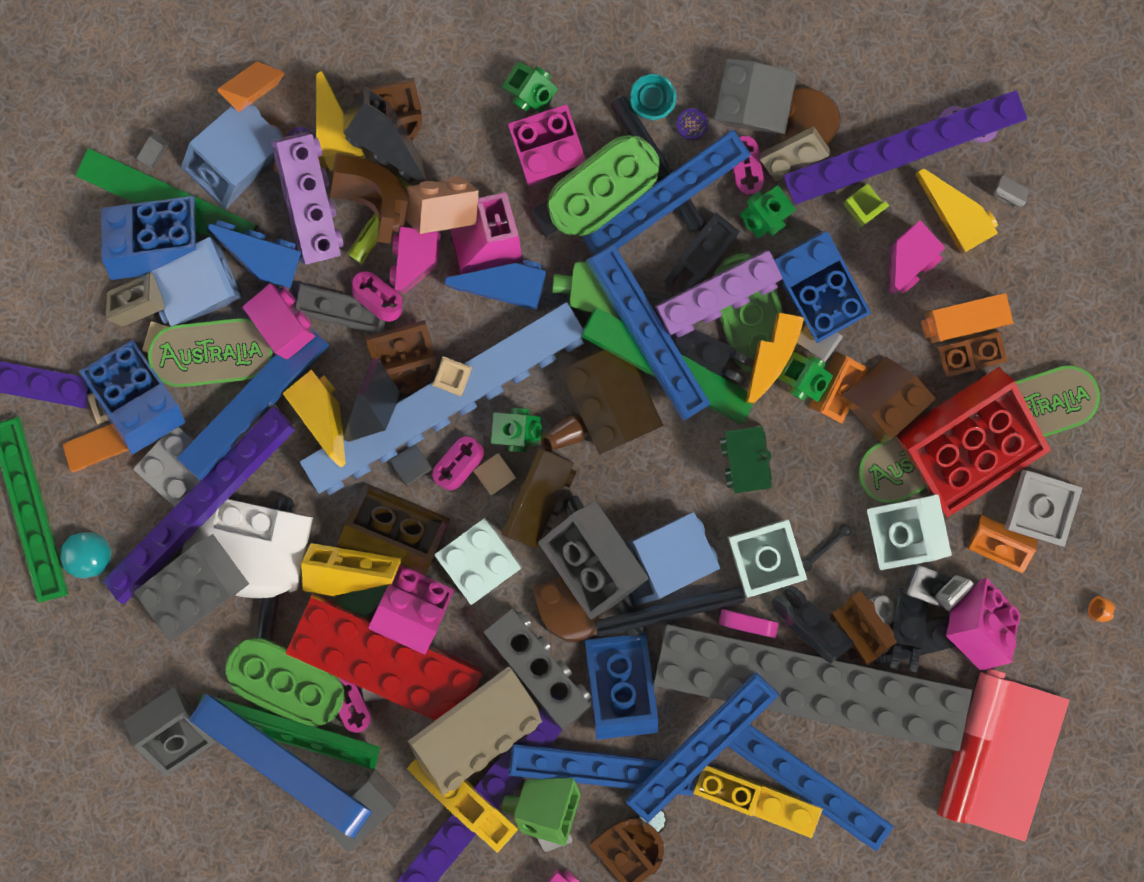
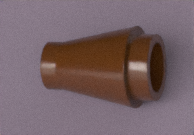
(565, 433)

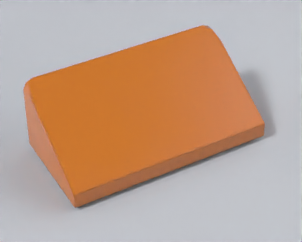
(250, 85)
(845, 375)
(93, 448)
(1001, 544)

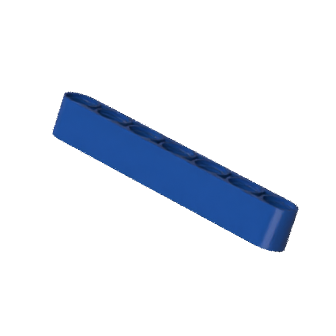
(280, 766)

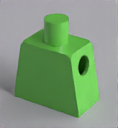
(584, 290)
(545, 808)

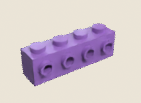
(306, 197)
(717, 293)

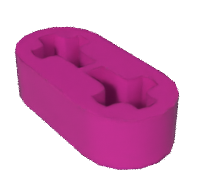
(755, 169)
(379, 294)
(458, 463)
(748, 623)
(360, 706)

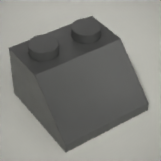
(755, 96)
(165, 733)

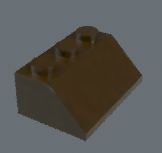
(611, 400)
(539, 498)
(393, 528)

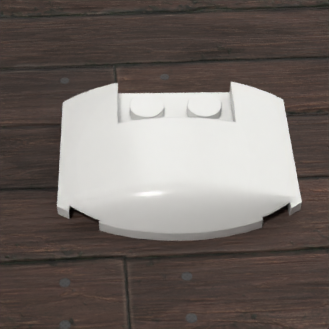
(262, 544)

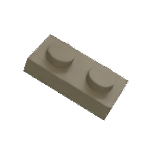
(794, 153)

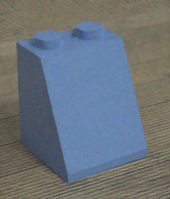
(231, 153)
(196, 284)
(672, 557)

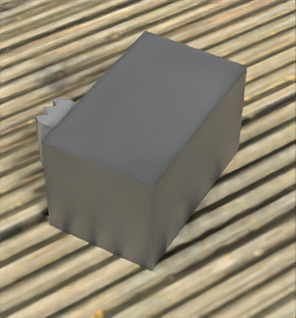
(153, 150)

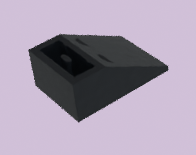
(377, 127)

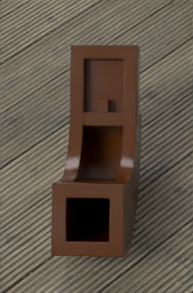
(374, 187)

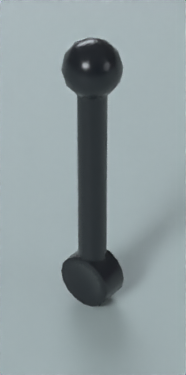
(845, 530)

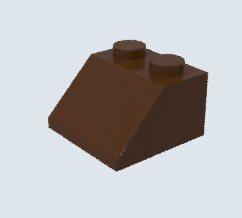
(887, 399)

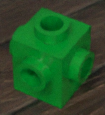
(529, 87)
(767, 212)
(805, 377)
(516, 430)

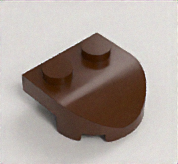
(404, 100)
(812, 109)
(405, 354)
(562, 611)
(864, 626)
(630, 849)

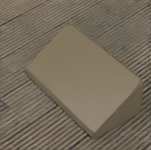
(134, 300)

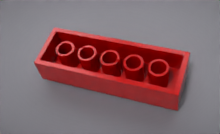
(343, 646)

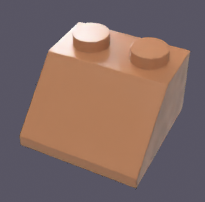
(441, 205)

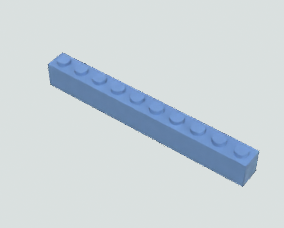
(434, 406)

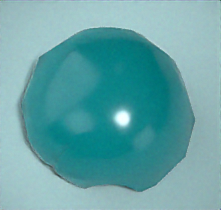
(653, 97)
(85, 555)

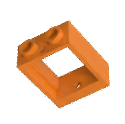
(967, 318)

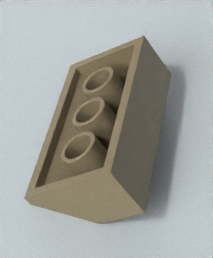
(475, 731)

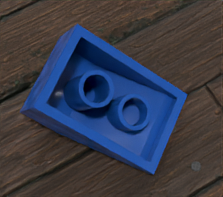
(507, 283)
(621, 686)

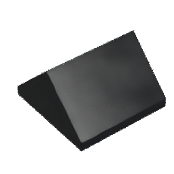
(373, 403)

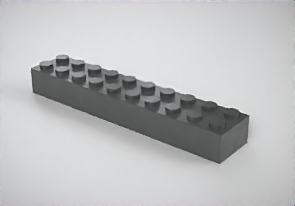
(814, 689)

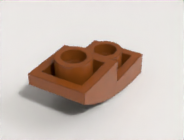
(973, 354)

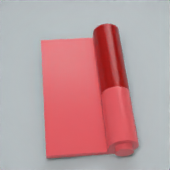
(1002, 756)

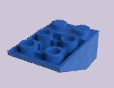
(146, 235)
(261, 258)
(820, 286)
(132, 397)

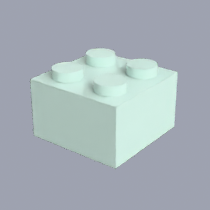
(909, 532)
(766, 558)
(478, 561)

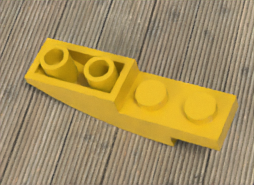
(758, 800)
(471, 810)

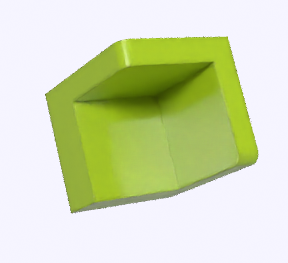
(865, 205)

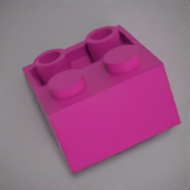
(547, 145)
(493, 238)
(910, 254)
(416, 257)
(411, 609)
(984, 626)

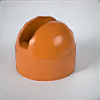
(1095, 608)

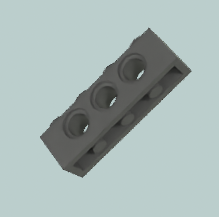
(518, 625)

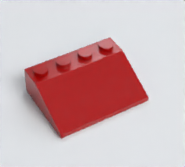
(973, 441)

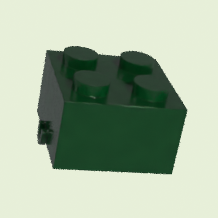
(747, 466)

